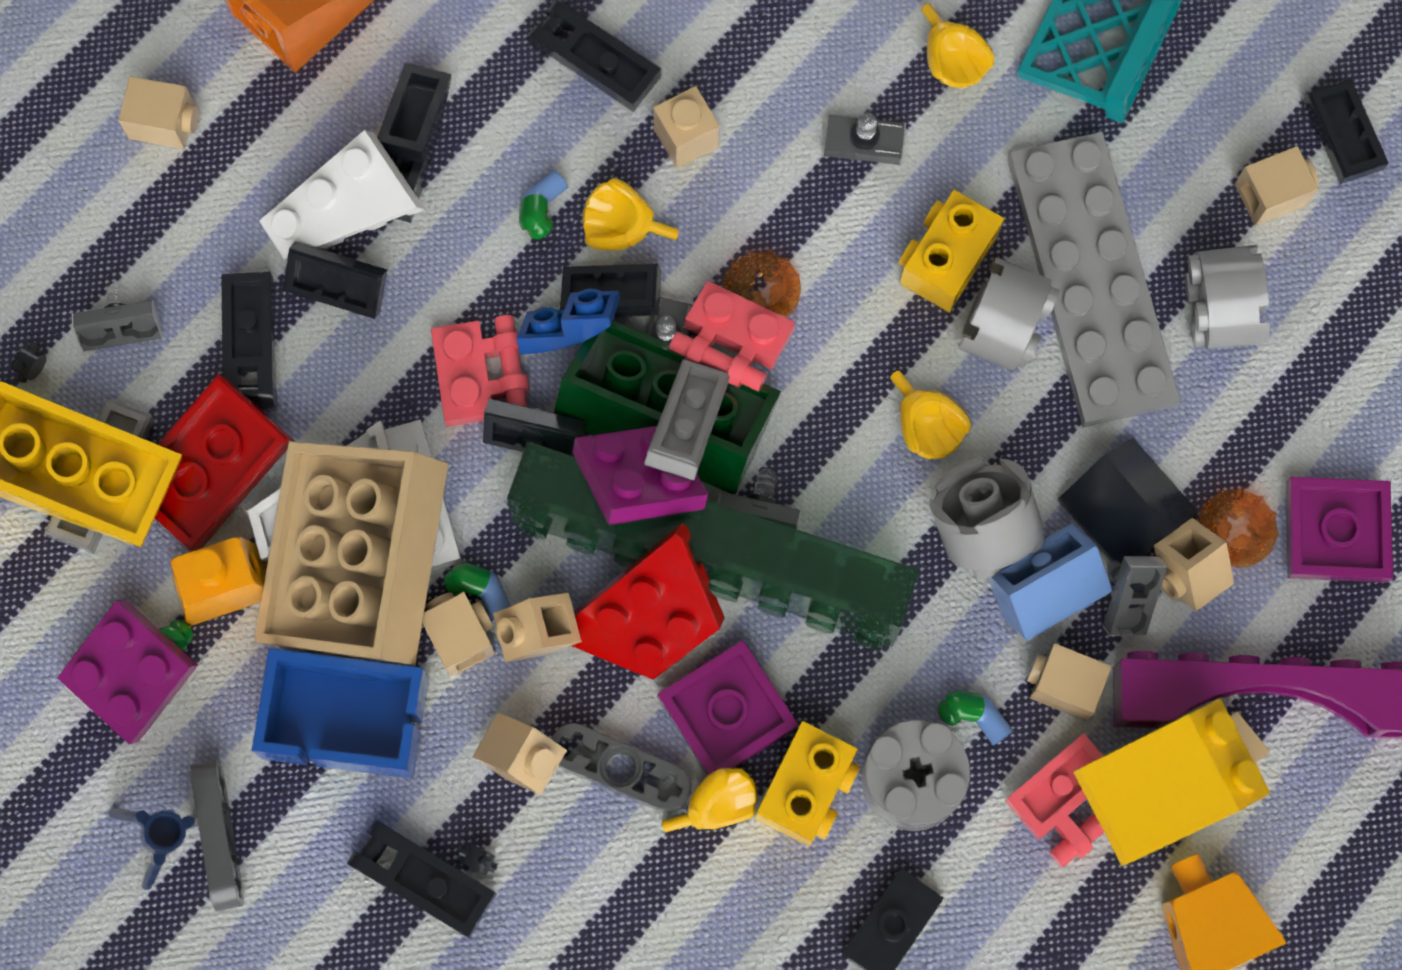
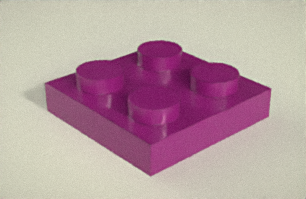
(627, 486)
(1339, 529)
(127, 671)
(727, 710)

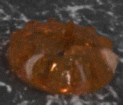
(783, 295)
(1262, 525)

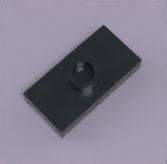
(1346, 131)
(334, 280)
(637, 286)
(514, 425)
(893, 924)

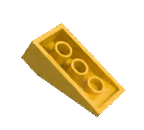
(80, 467)

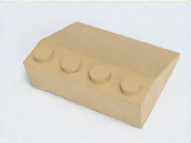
(352, 551)

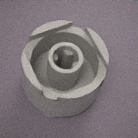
(1229, 297)
(1007, 315)
(987, 516)
(931, 750)

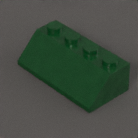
(624, 383)

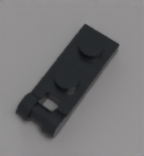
(595, 55)
(249, 334)
(424, 880)

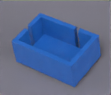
(340, 713)

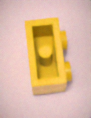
(950, 250)
(807, 784)

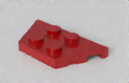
(651, 610)

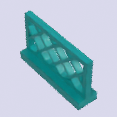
(1132, 58)

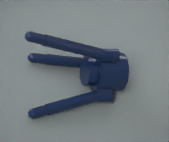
(159, 835)

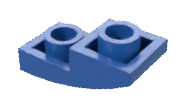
(583, 318)

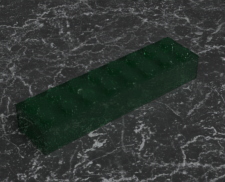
(739, 551)

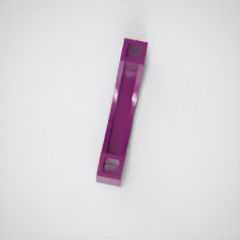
(1160, 691)

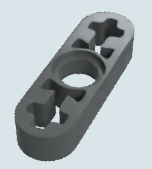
(660, 771)
(217, 835)

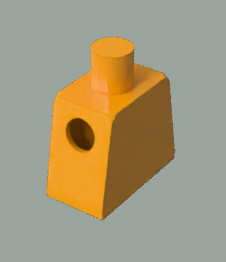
(218, 579)
(1216, 921)

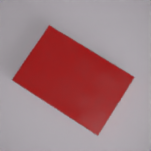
(225, 454)

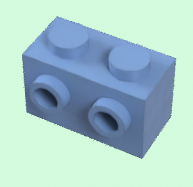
(1051, 583)

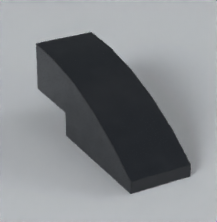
(414, 123)

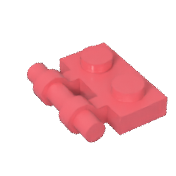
(737, 325)
(464, 373)
(1053, 795)

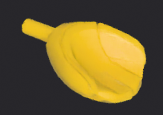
(956, 51)
(619, 218)
(930, 420)
(718, 801)

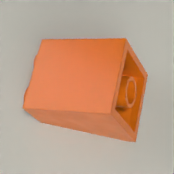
(296, 27)

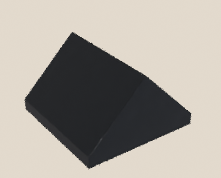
(1126, 503)

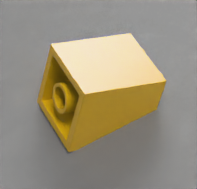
(1172, 782)

